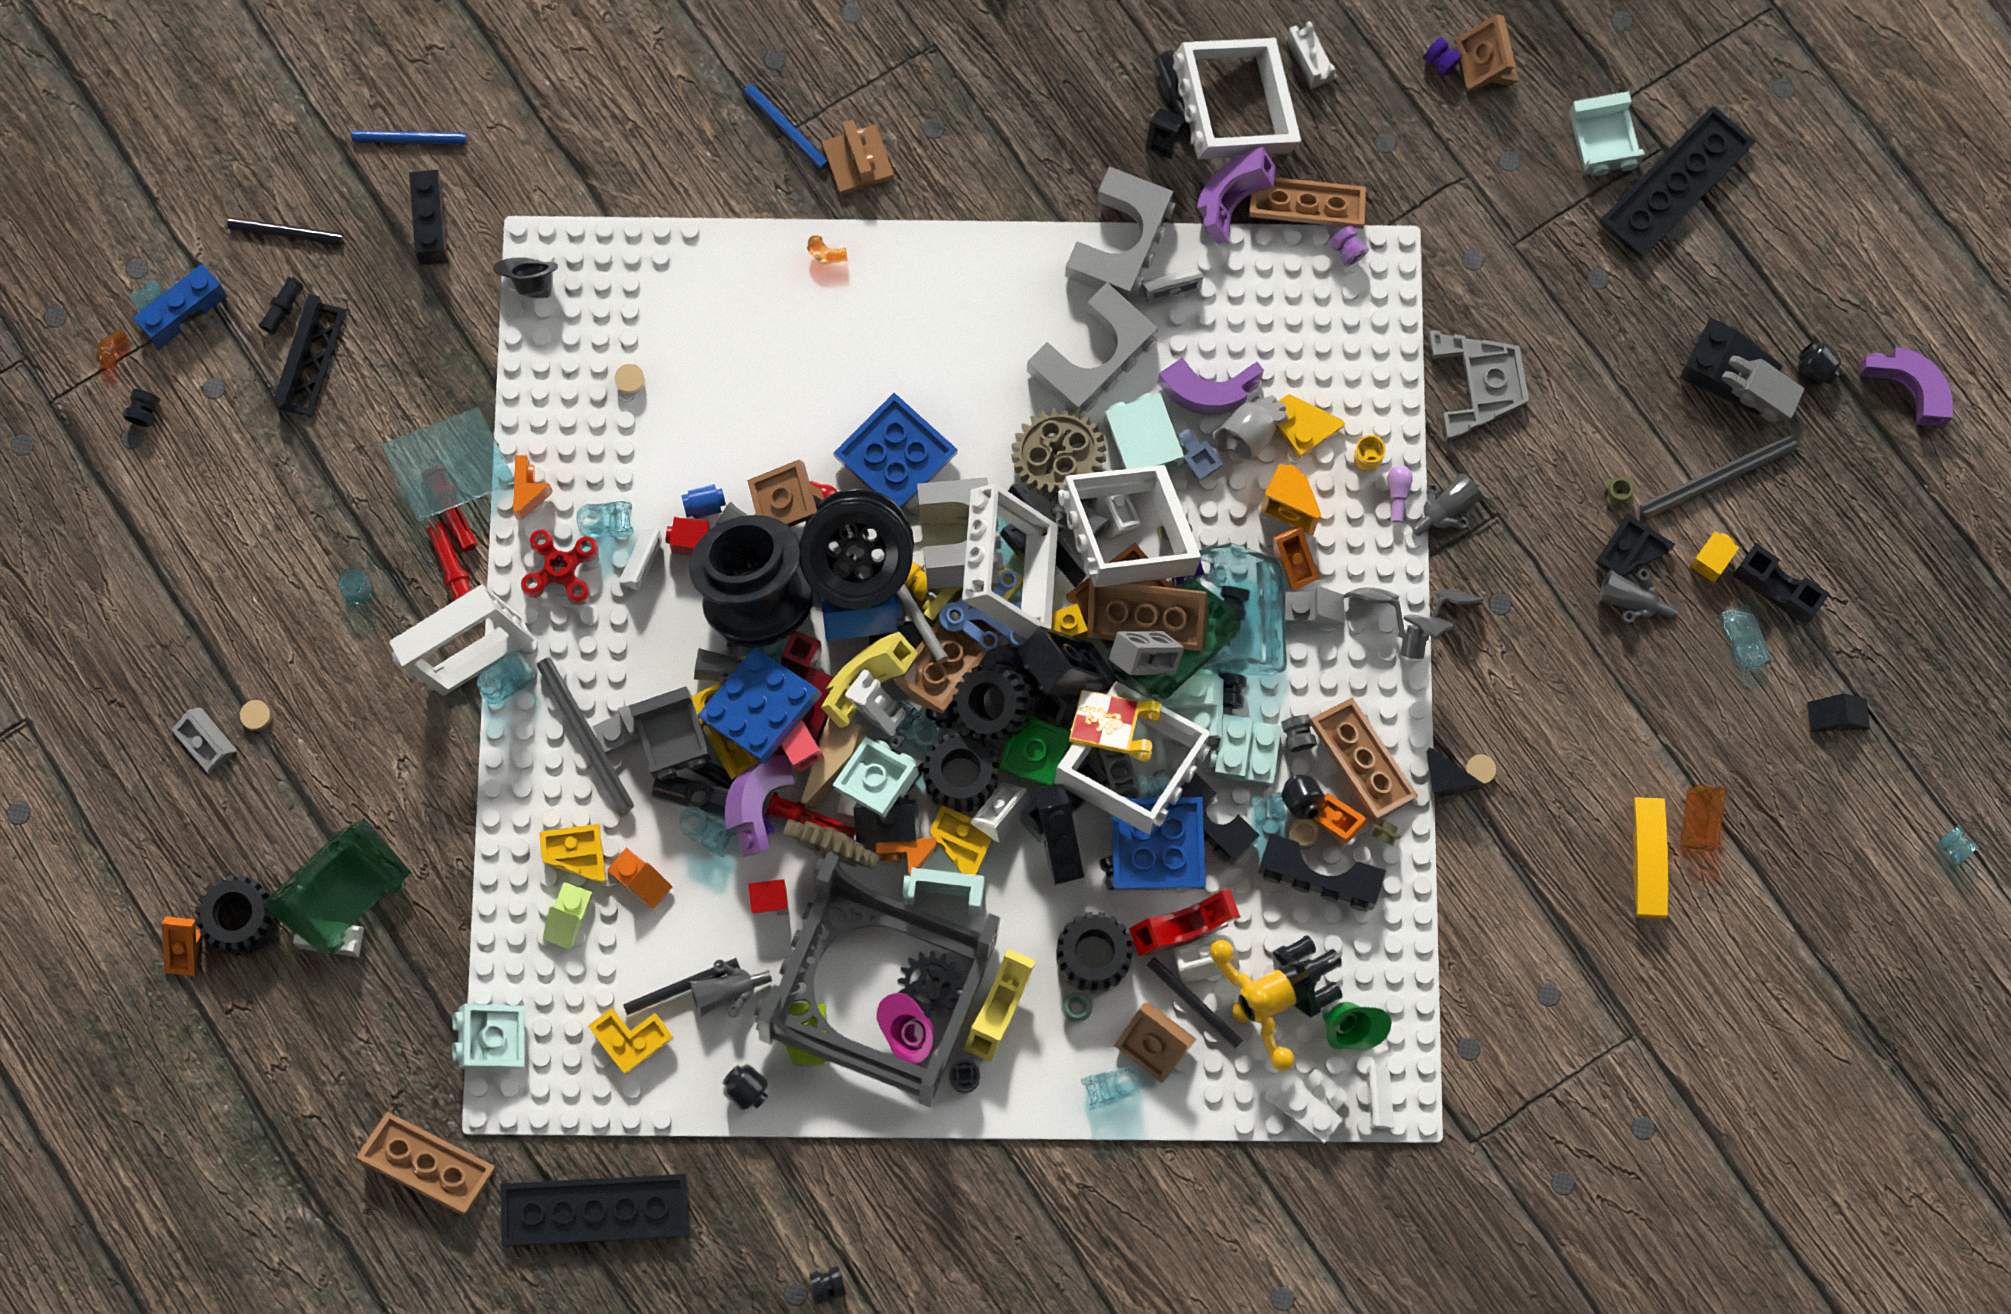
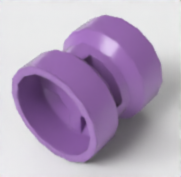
(1348, 246)

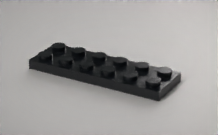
(1677, 182)
(594, 1210)

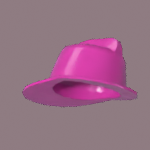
(905, 1027)

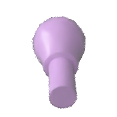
(1399, 483)

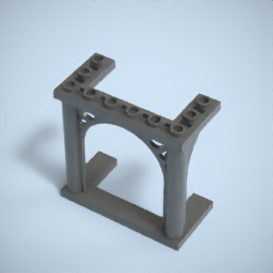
(842, 892)

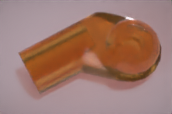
(823, 253)
(107, 346)

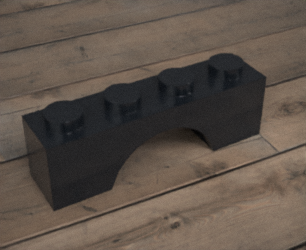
(1285, 863)

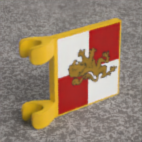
(1111, 721)

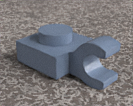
(1199, 458)

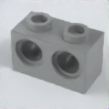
(1146, 652)

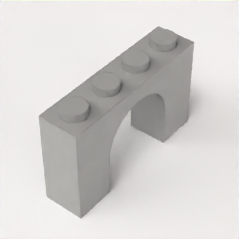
(1148, 207)
(1081, 386)
(948, 504)

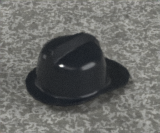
(528, 275)

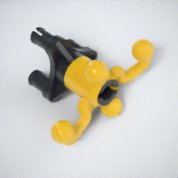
(1287, 986)

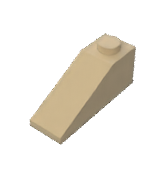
(838, 748)

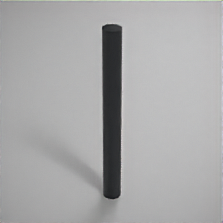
(285, 231)
(674, 989)
(1194, 1002)

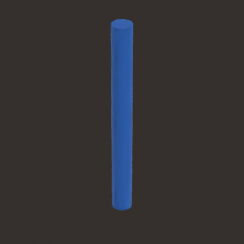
(792, 133)
(409, 137)

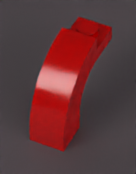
(1186, 925)

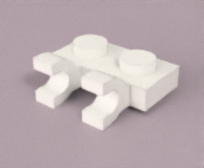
(1309, 1111)

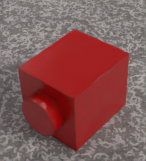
(685, 534)

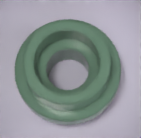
(1076, 997)

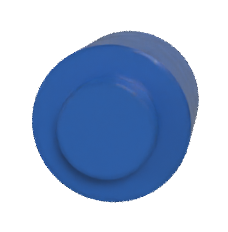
(703, 501)

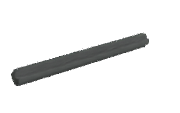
(1718, 477)
(585, 735)

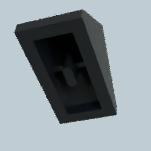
(1164, 133)
(1838, 713)
(1448, 777)

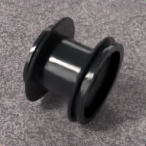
(863, 511)
(751, 580)

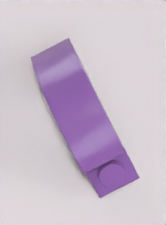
(1229, 186)
(1921, 377)
(1204, 396)
(746, 800)

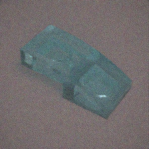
(1746, 637)

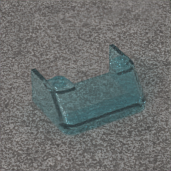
(1262, 636)

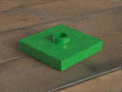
(1036, 752)

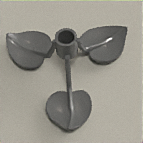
(1417, 634)

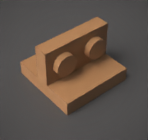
(1487, 55)
(857, 158)
(785, 494)
(1154, 1041)

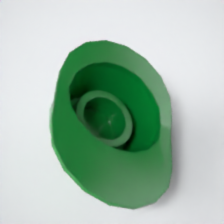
(1356, 1026)

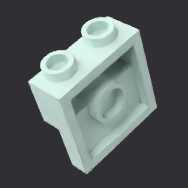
(1199, 702)
(1246, 751)
(876, 776)
(489, 1036)

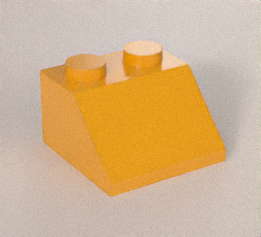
(1291, 499)

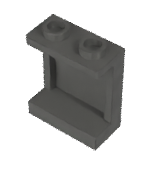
(671, 733)

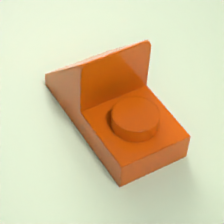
(526, 494)
(1295, 558)
(1340, 820)
(915, 851)
(640, 878)
(180, 946)

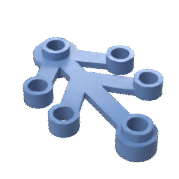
(967, 615)

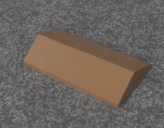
(1310, 203)
(1148, 608)
(935, 683)
(1363, 759)
(426, 1164)

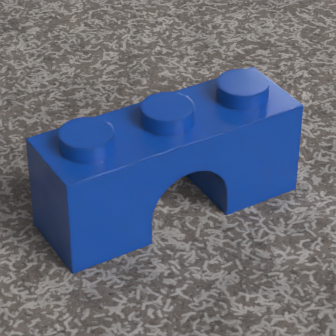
(163, 316)

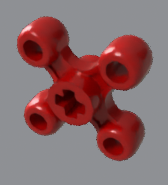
(552, 560)

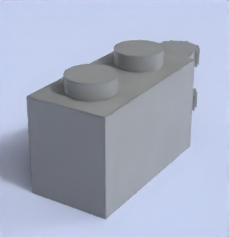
(1764, 388)

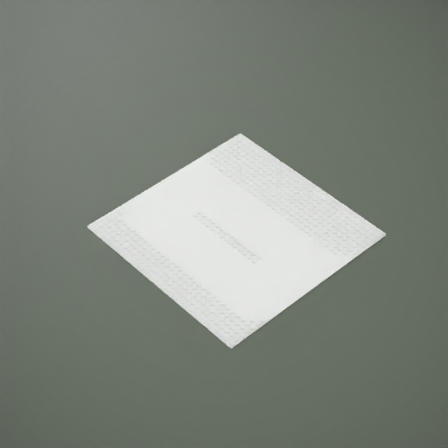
(780, 360)

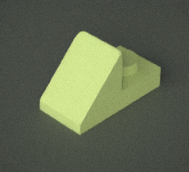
(566, 916)

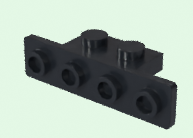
(1066, 559)

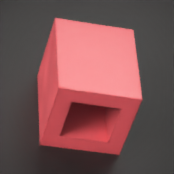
(801, 747)

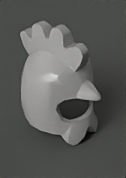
(1254, 424)

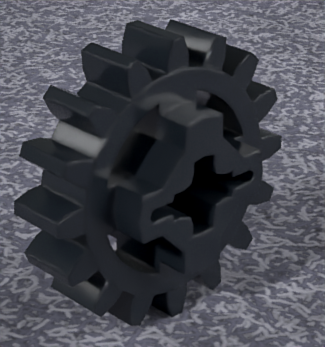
(944, 979)

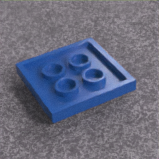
(895, 451)
(759, 705)
(1165, 858)

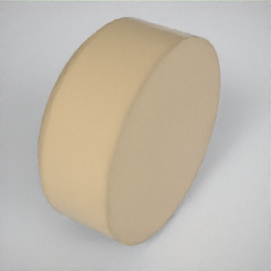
(629, 379)
(255, 715)
(1482, 768)
(1304, 832)

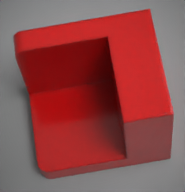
(769, 897)

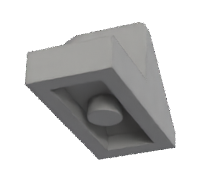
(1314, 607)
(617, 731)

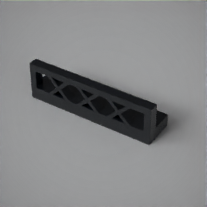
(299, 353)

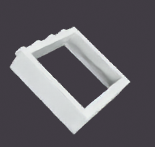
(1275, 88)
(1170, 511)
(1039, 562)
(450, 623)
(1113, 803)

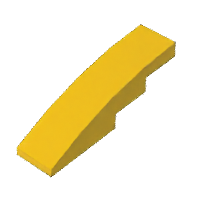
(1651, 858)

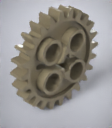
(1035, 445)
(828, 839)

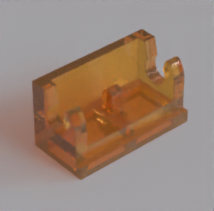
(1703, 818)

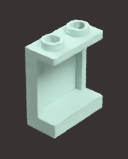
(1605, 134)
(1144, 433)
(945, 884)

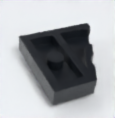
(1632, 547)

